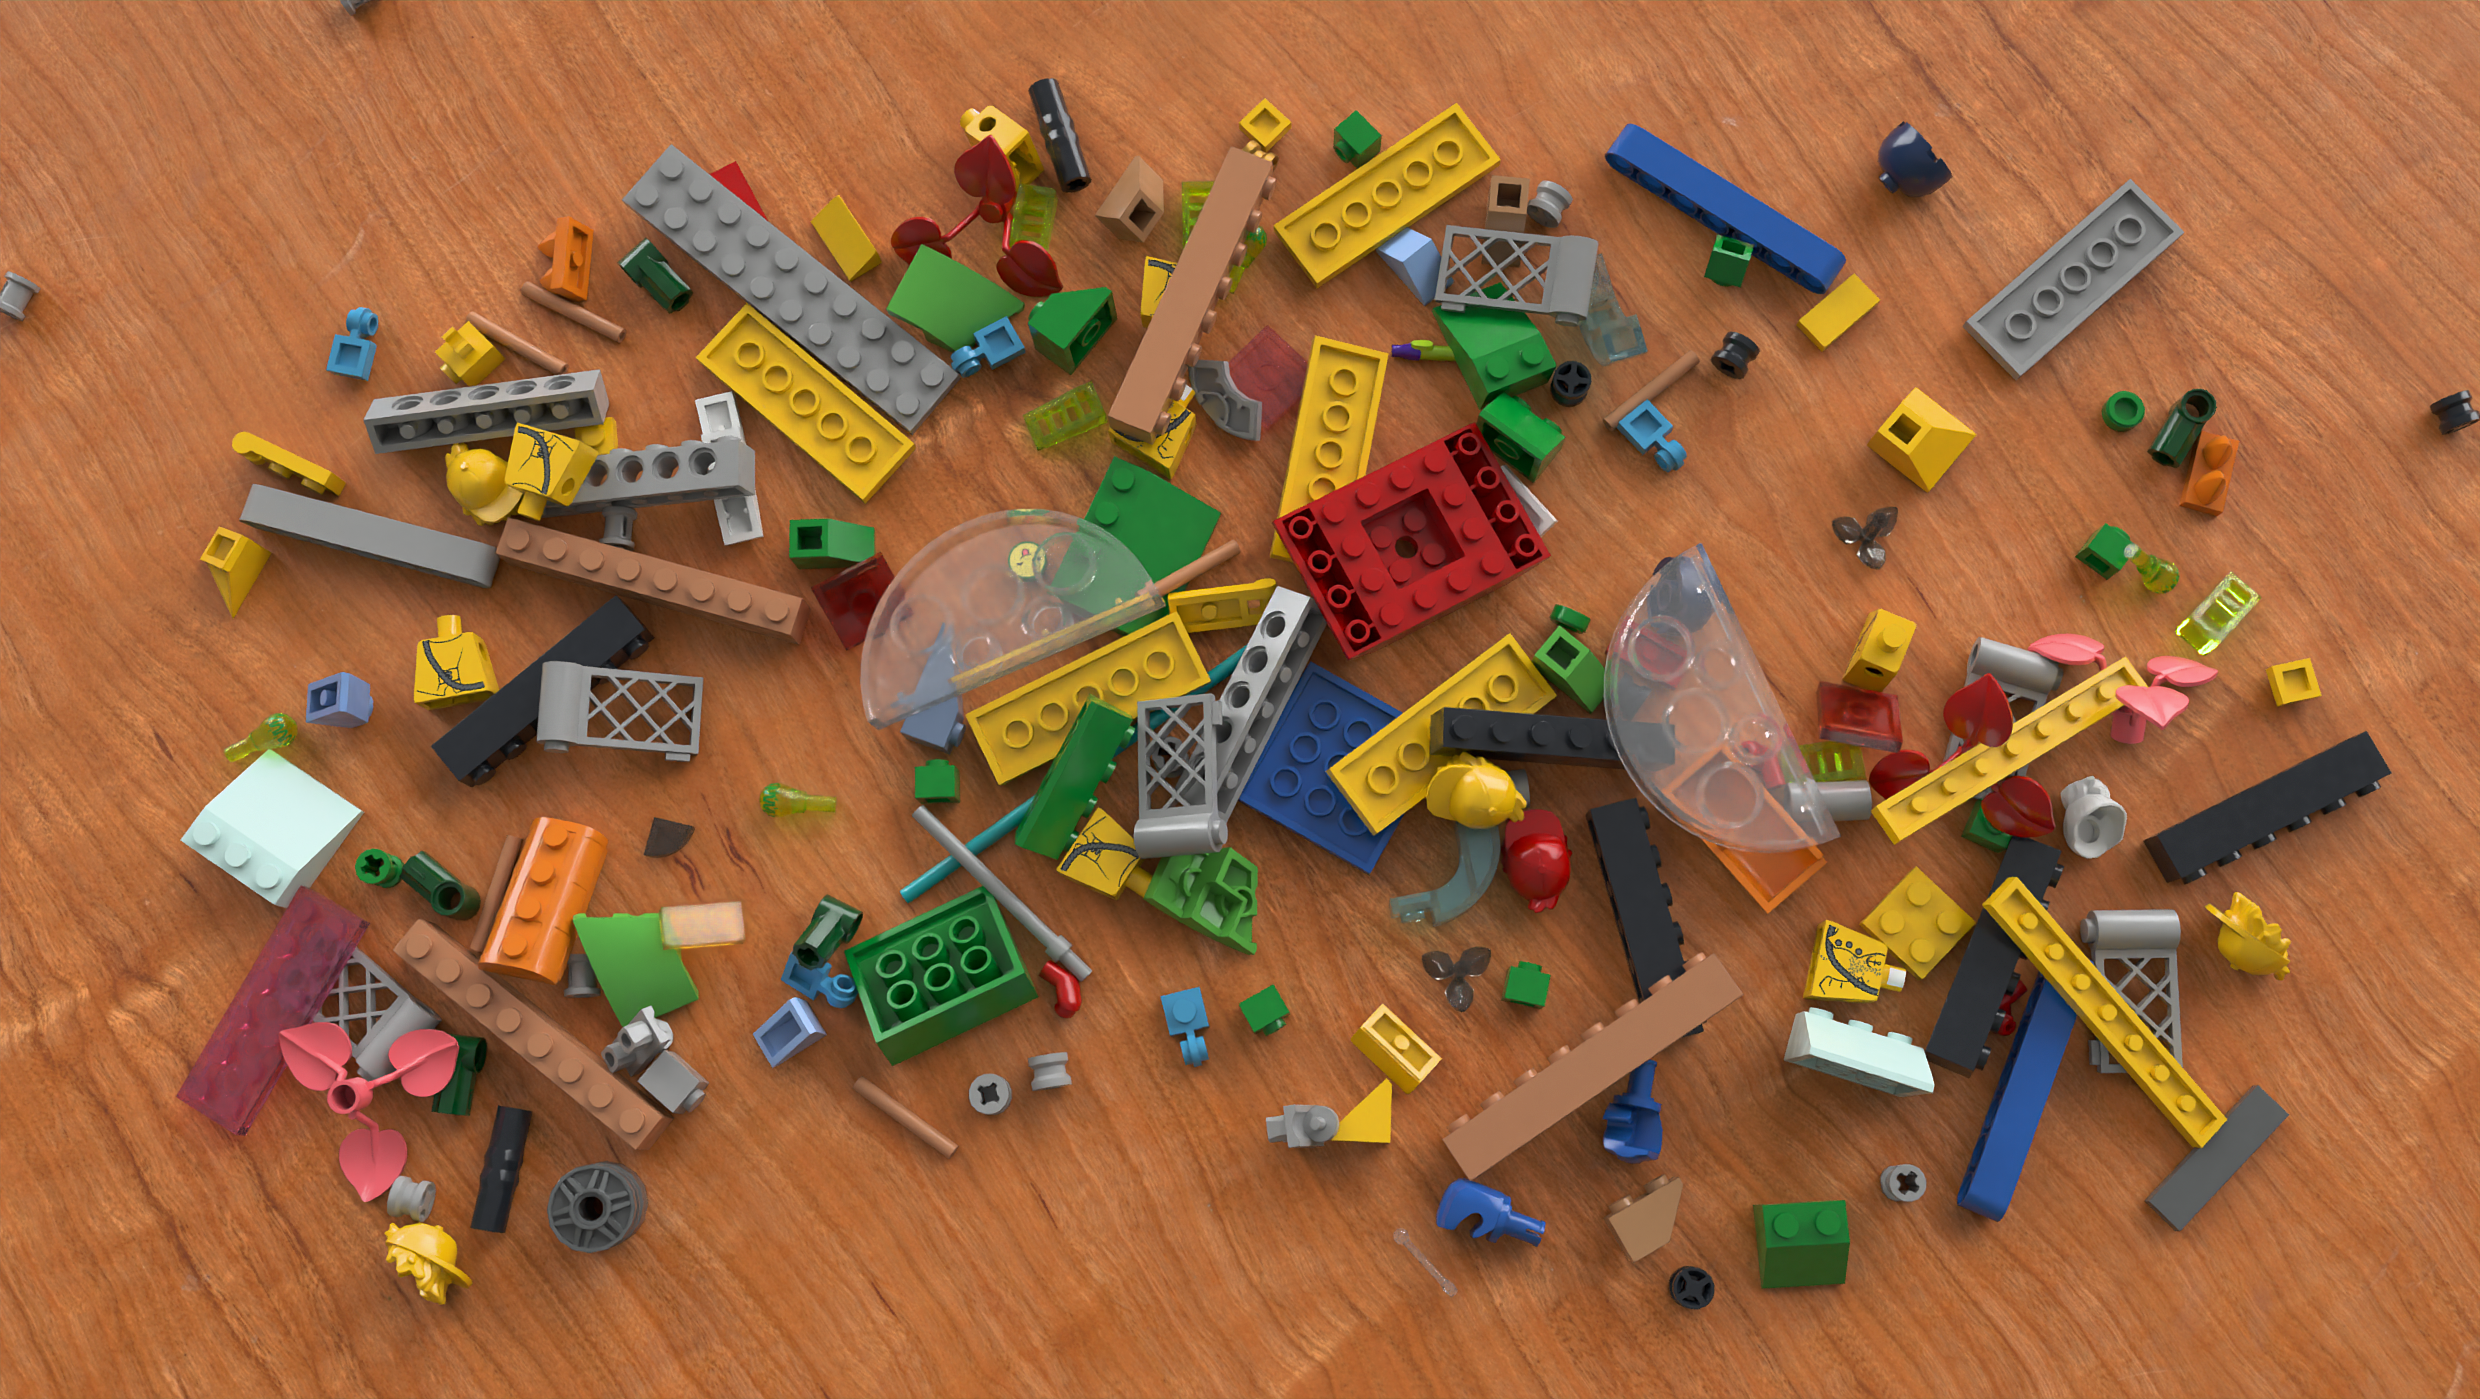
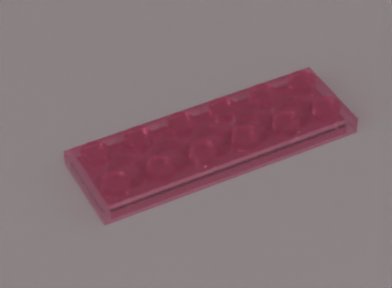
(278, 994)

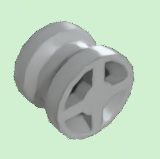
(1549, 204)
(1049, 1071)
(996, 1098)
(411, 1198)

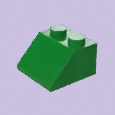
(1071, 325)
(1520, 435)
(1802, 1243)

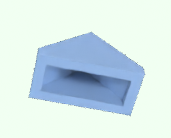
(1414, 262)
(788, 1031)

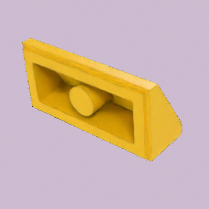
(845, 239)
(1395, 1049)

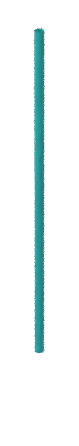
(1014, 818)

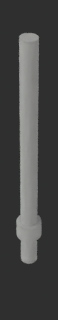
(1057, 947)

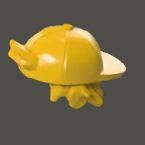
(479, 485)
(1474, 793)
(2249, 940)
(428, 1256)

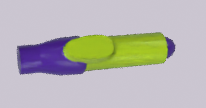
(1422, 350)

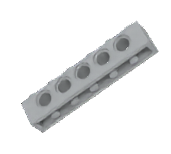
(486, 411)
(730, 477)
(1258, 694)

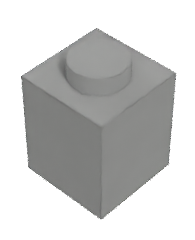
(674, 1083)

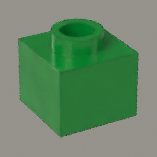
(1356, 140)
(1728, 261)
(2105, 550)
(937, 782)
(1981, 832)
(1526, 985)
(1265, 1011)

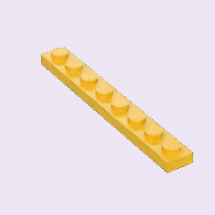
(1986, 766)
(2104, 1012)

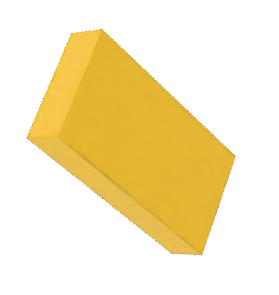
(1838, 312)

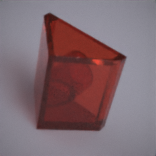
(853, 596)

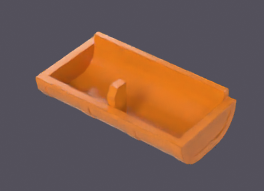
(1769, 876)
(547, 888)

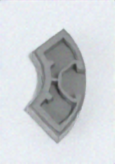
(1223, 400)

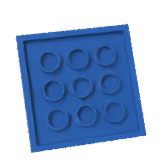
(1290, 780)

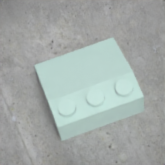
(273, 828)
(1858, 1054)

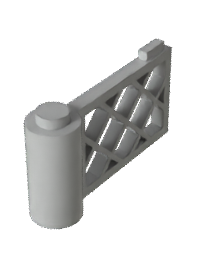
(1566, 283)
(2019, 675)
(566, 714)
(1189, 827)
(2143, 936)
(400, 1018)

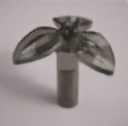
(1878, 524)
(1471, 963)

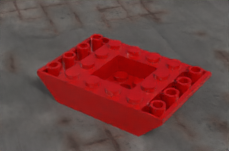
(1442, 500)

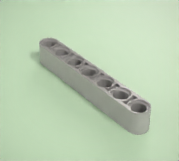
(370, 536)

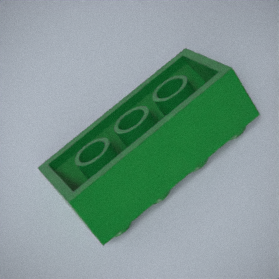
(1073, 777)

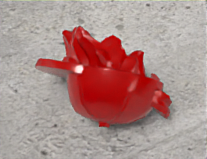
(1537, 858)

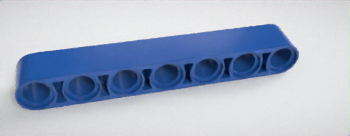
(1725, 208)
(2017, 1102)

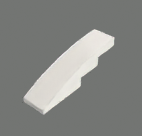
(737, 516)

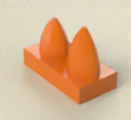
(571, 255)
(2209, 473)

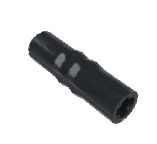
(1059, 135)
(501, 1169)

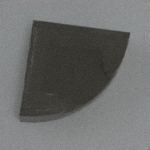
(667, 838)

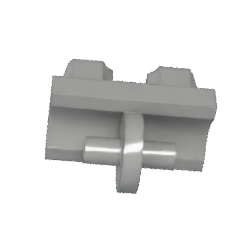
(638, 1043)
(1303, 1126)

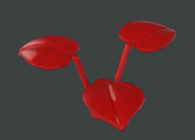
(986, 174)
(1980, 716)

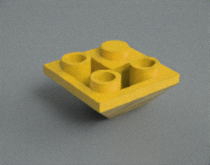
(1921, 439)

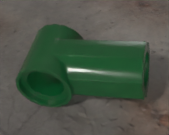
(651, 270)
(2181, 428)
(439, 887)
(830, 926)
(458, 1094)

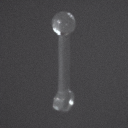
(1401, 1237)

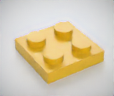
(1917, 923)

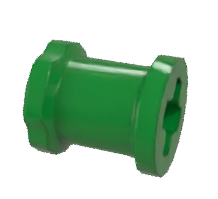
(370, 861)

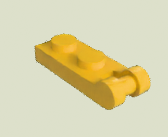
(286, 463)
(1222, 606)

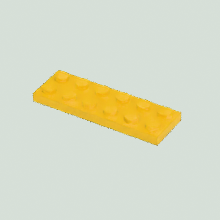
(1386, 195)
(806, 403)
(1331, 425)
(1033, 721)
(1395, 764)

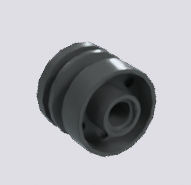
(573, 1211)

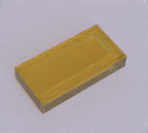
(701, 925)

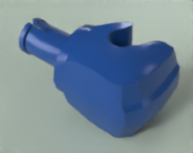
(1634, 1119)
(1497, 1218)

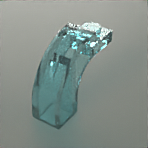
(1607, 330)
(1476, 868)

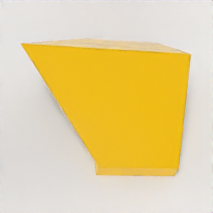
(234, 565)

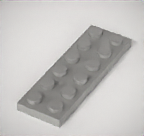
(2073, 279)

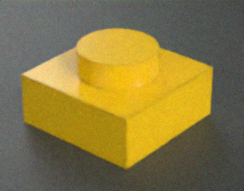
(1265, 125)
(599, 437)
(2293, 682)

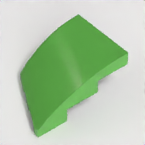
(949, 300)
(1209, 895)
(633, 965)

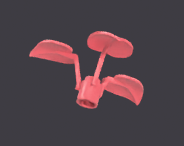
(2141, 703)
(422, 1060)

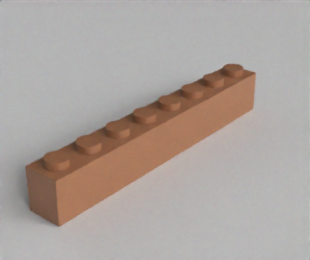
(1192, 295)
(654, 581)
(534, 1035)
(1592, 1066)

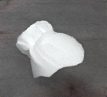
(2091, 818)

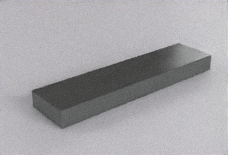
(2210, 1167)

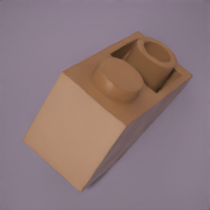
(1134, 203)
(1506, 212)
(1646, 1221)

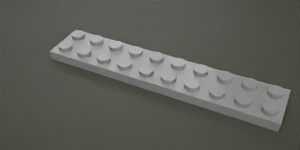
(791, 289)

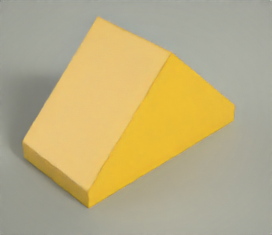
(1370, 1119)

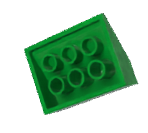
(1154, 522)
(939, 975)

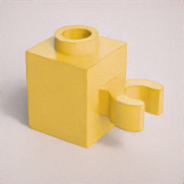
(468, 355)

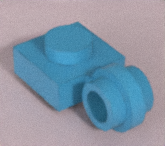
(996, 344)
(352, 354)
(1648, 428)
(839, 990)
(1185, 1014)

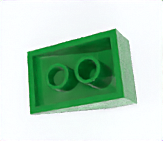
(1496, 349)

